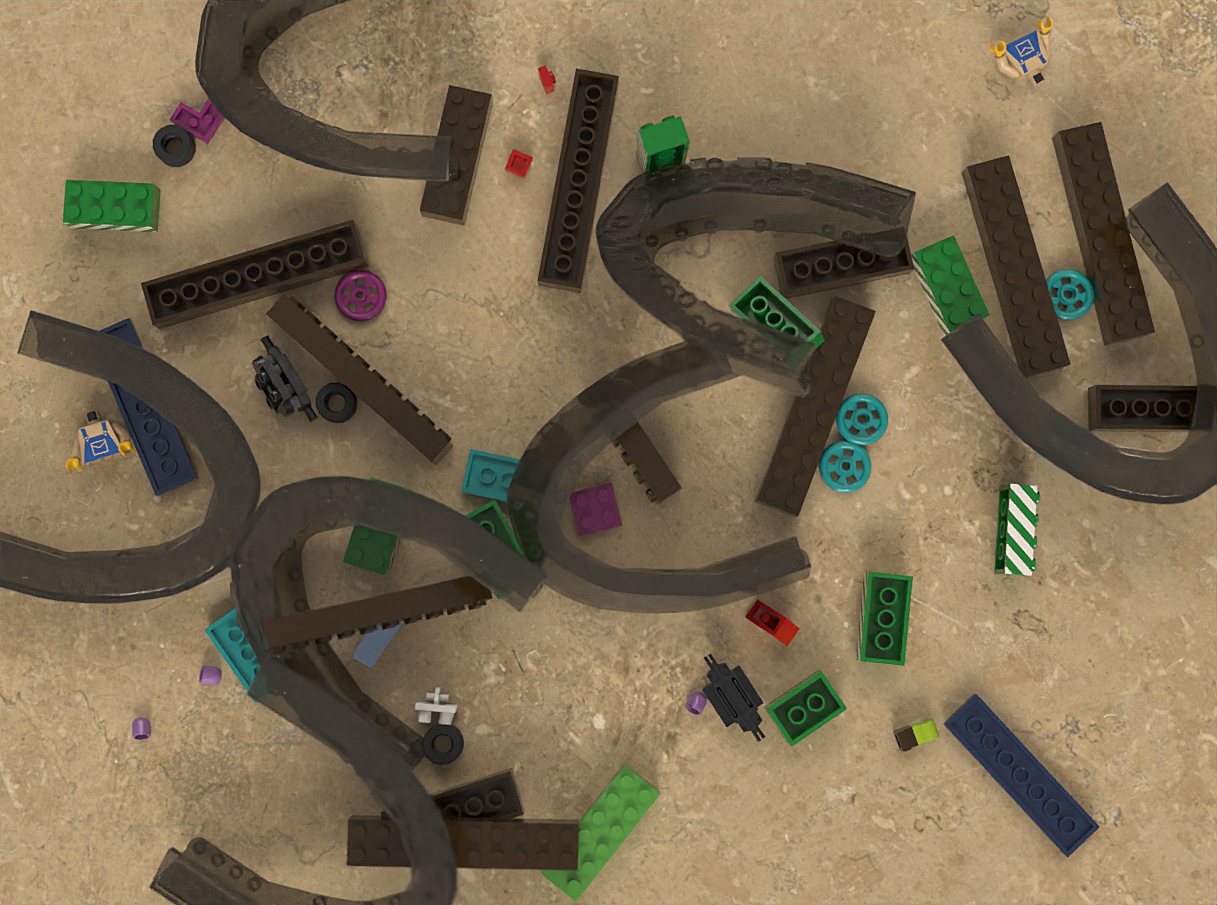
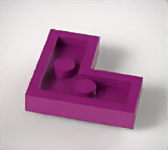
(200, 125)

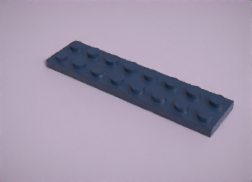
(153, 436)
(1021, 775)

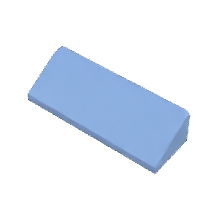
(374, 645)

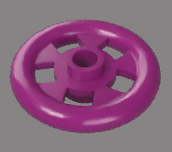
(360, 313)

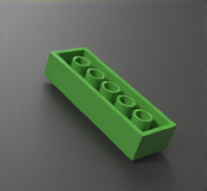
(605, 828)

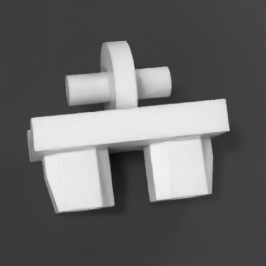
(446, 710)

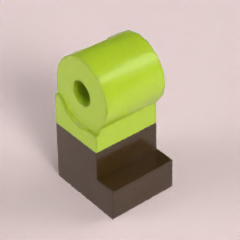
(915, 734)

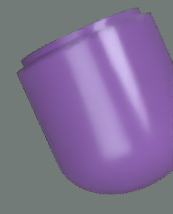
(210, 675)
(696, 703)
(141, 729)

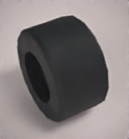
(164, 136)
(326, 393)
(429, 744)

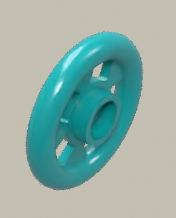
(1086, 297)
(862, 437)
(841, 484)

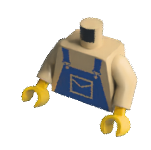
(1026, 55)
(99, 442)

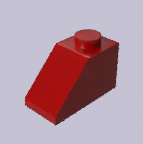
(772, 622)

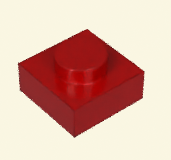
(547, 79)
(519, 164)

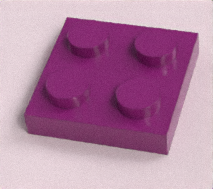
(595, 509)

